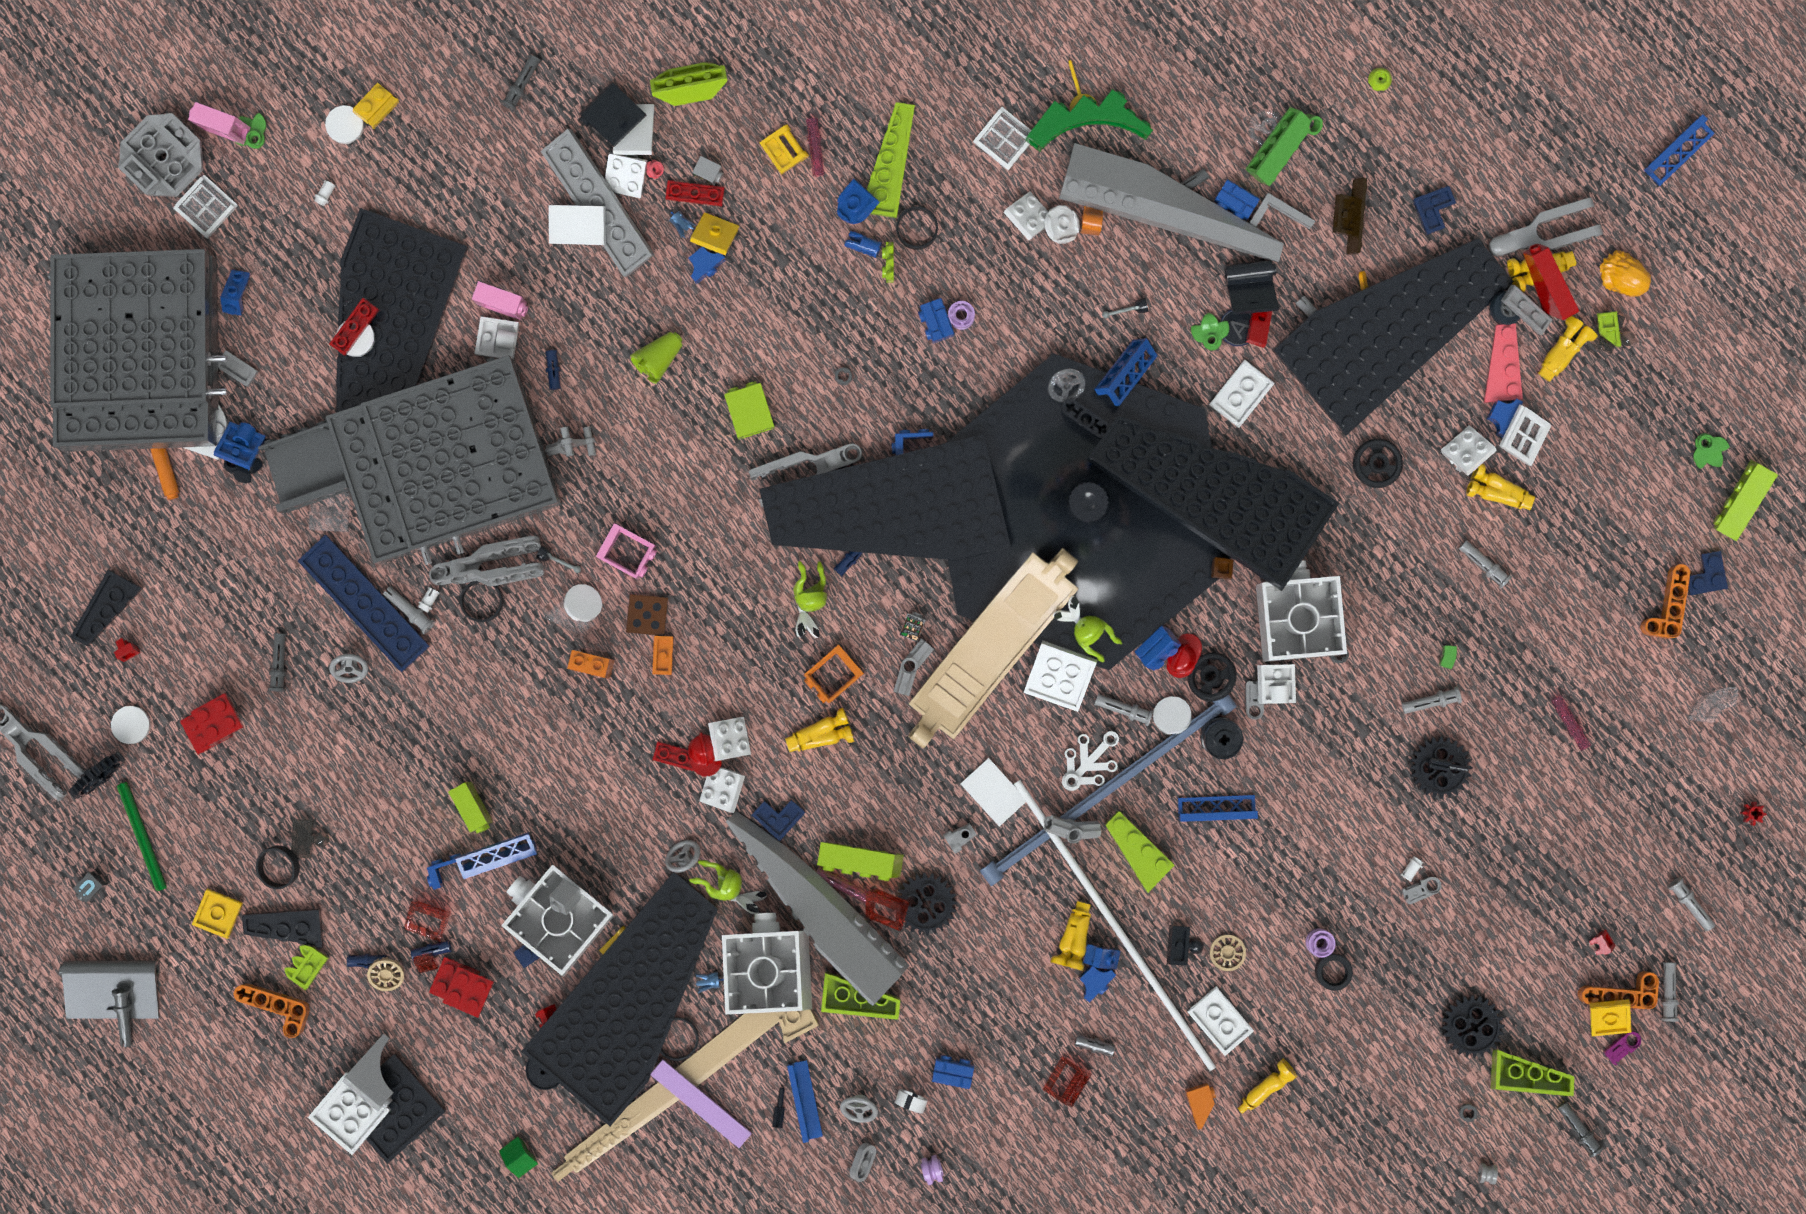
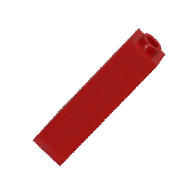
(1549, 283)

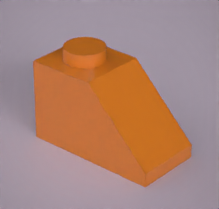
(1200, 1102)

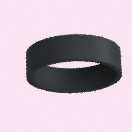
(914, 209)
(467, 615)
(290, 855)
(696, 1044)

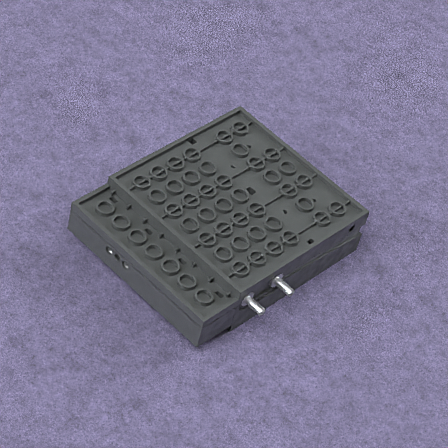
(134, 350)
(444, 460)

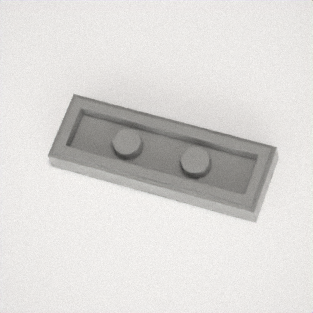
(1526, 309)

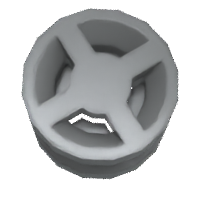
(1487, 1173)

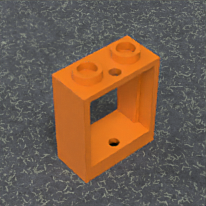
(590, 664)
(822, 695)

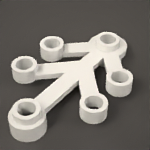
(1087, 763)

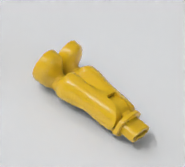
(1563, 260)
(1498, 489)
(821, 733)
(1074, 938)
(1270, 1085)

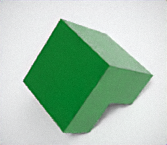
(518, 1157)

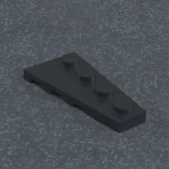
(106, 604)
(293, 926)

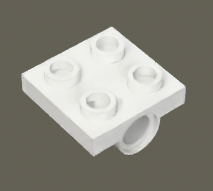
(626, 174)
(1027, 215)
(496, 338)
(1468, 450)
(1276, 684)
(729, 738)
(722, 789)

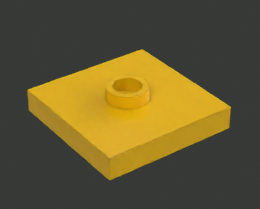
(714, 233)
(217, 913)
(1610, 1017)

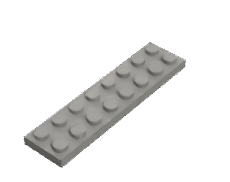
(590, 188)

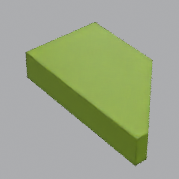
(1609, 327)

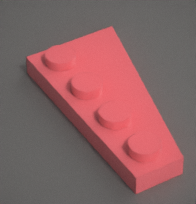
(1504, 366)

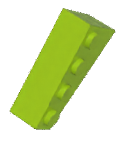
(1143, 857)
(860, 860)

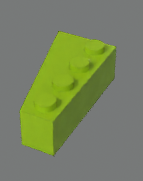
(1744, 500)
(843, 998)
(1528, 1076)

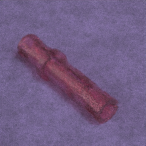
(815, 147)
(1573, 727)
(862, 893)

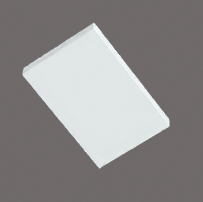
(640, 138)
(577, 224)
(1241, 393)
(993, 792)
(1220, 1021)

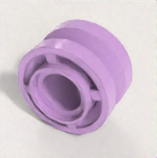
(961, 306)
(1312, 938)
(932, 1169)

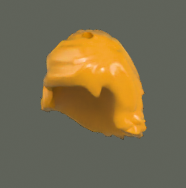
(1624, 274)

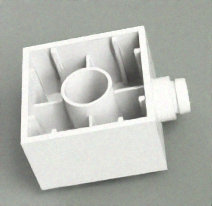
(1301, 618)
(550, 934)
(766, 969)

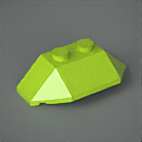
(689, 83)

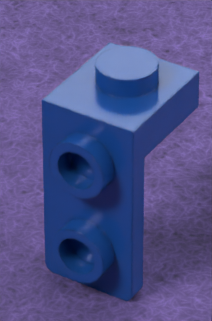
(232, 293)
(897, 446)
(434, 878)

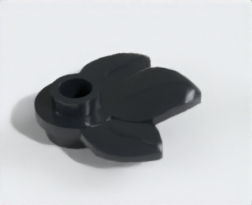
(242, 474)

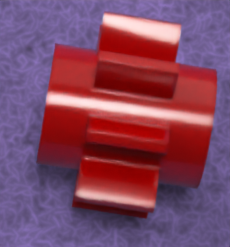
(1747, 813)

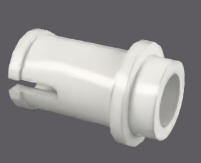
(324, 193)
(428, 600)
(1412, 868)

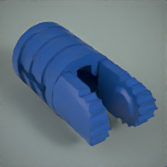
(865, 245)

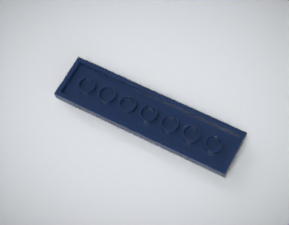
(364, 603)

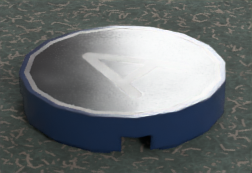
(1237, 328)

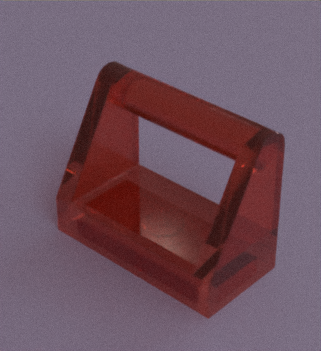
(888, 900)
(429, 910)
(1075, 1086)

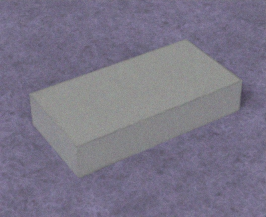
(238, 369)

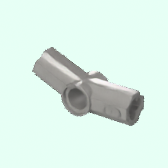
(918, 656)
(1072, 830)

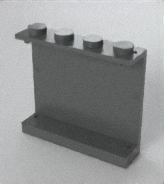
(305, 467)

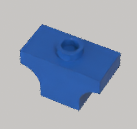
(705, 264)
(1502, 415)
(1101, 957)
(1095, 981)

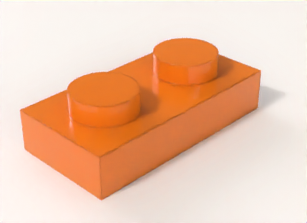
(663, 655)

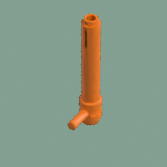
(165, 473)

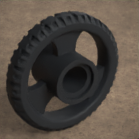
(1363, 472)
(1228, 673)

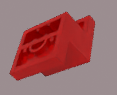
(212, 723)
(461, 987)

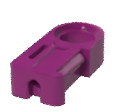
(1620, 1048)

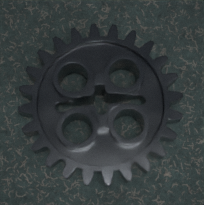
(97, 775)
(1452, 780)
(940, 894)
(1481, 1041)

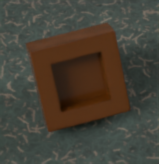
(1222, 568)

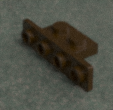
(1350, 215)

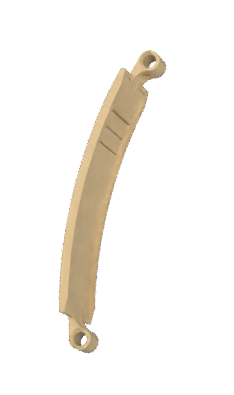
(992, 645)

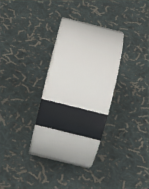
(911, 1101)

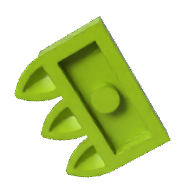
(888, 270)
(306, 967)

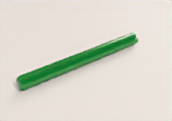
(141, 836)

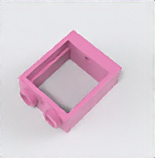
(219, 123)
(500, 301)
(610, 541)

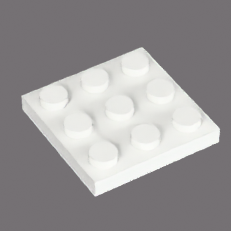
(1060, 676)
(347, 1117)

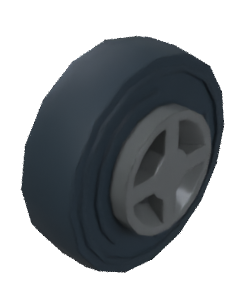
(1498, 312)

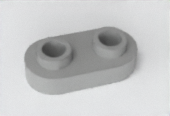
(862, 1162)

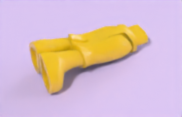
(1564, 350)

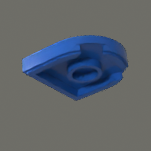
(855, 203)

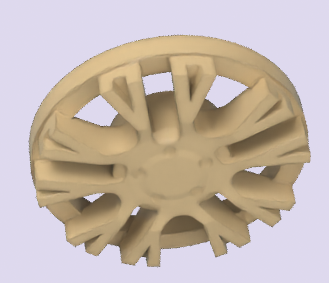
(1227, 952)
(385, 974)

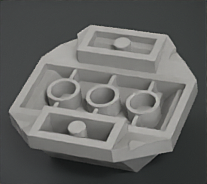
(142, 151)

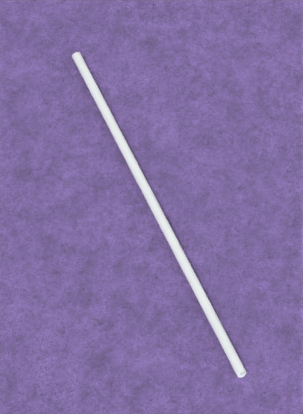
(1117, 929)

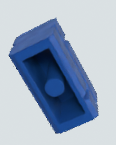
(1236, 200)
(936, 320)
(1158, 648)
(953, 1072)

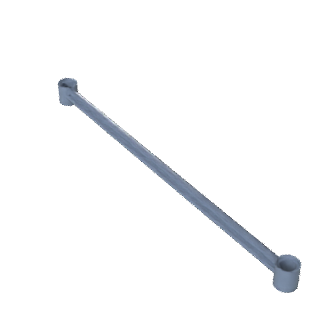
(994, 872)

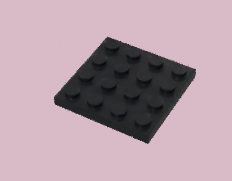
(410, 1113)

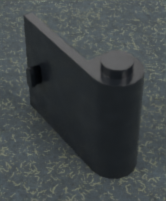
(612, 114)
(1251, 287)

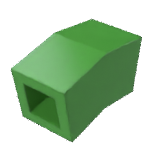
(1448, 656)

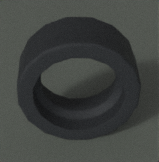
(1334, 986)

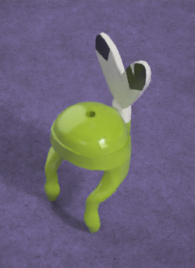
(809, 600)
(1087, 628)
(729, 887)

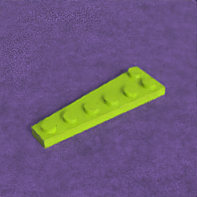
(891, 161)

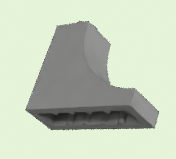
(367, 1079)

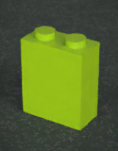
(749, 410)
(471, 807)

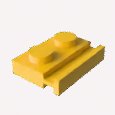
(375, 105)

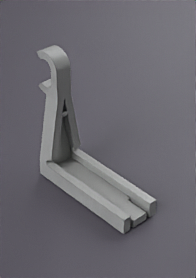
(1283, 208)

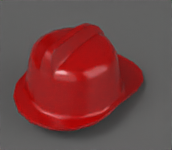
(1185, 659)
(702, 756)

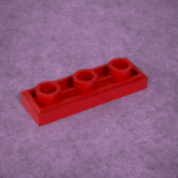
(706, 193)
(361, 316)
(1259, 328)
(670, 755)

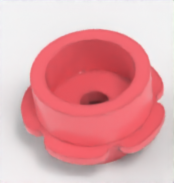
(658, 169)

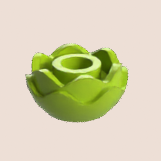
(1374, 81)

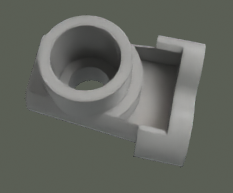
(955, 838)

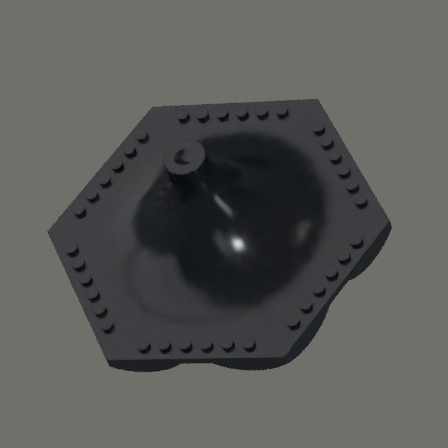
(1131, 556)

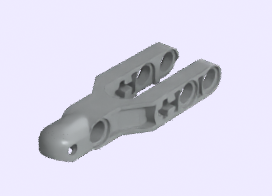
(1527, 236)
(824, 462)
(467, 568)
(20, 735)

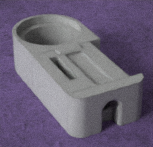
(1251, 699)
(1419, 891)

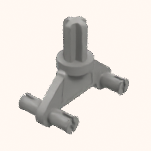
(565, 444)

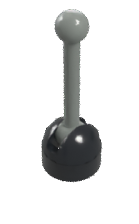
(1140, 306)
(545, 554)

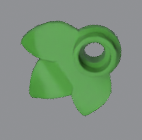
(258, 127)
(1208, 329)
(1711, 453)

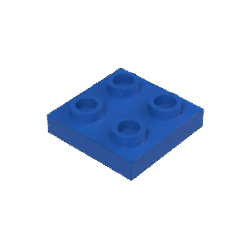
(239, 444)

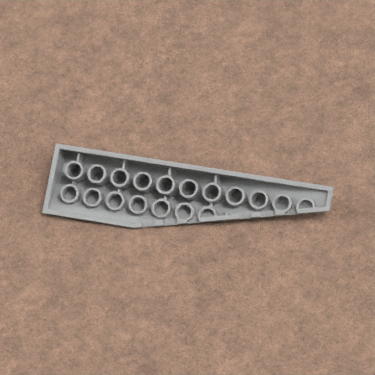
(1153, 198)
(831, 921)

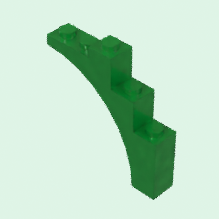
(1086, 112)

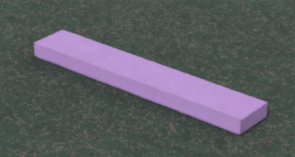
(700, 1103)

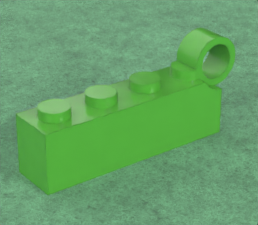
(1282, 144)

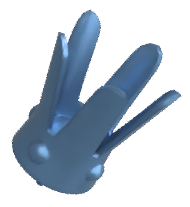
(681, 223)
(711, 981)

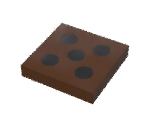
(647, 615)

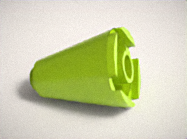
(657, 356)

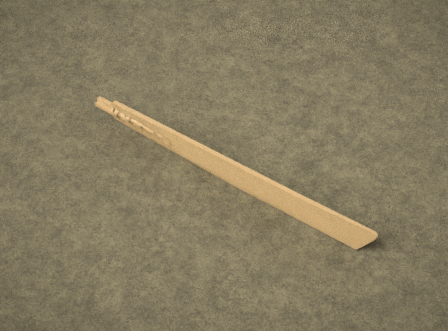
(658, 1098)

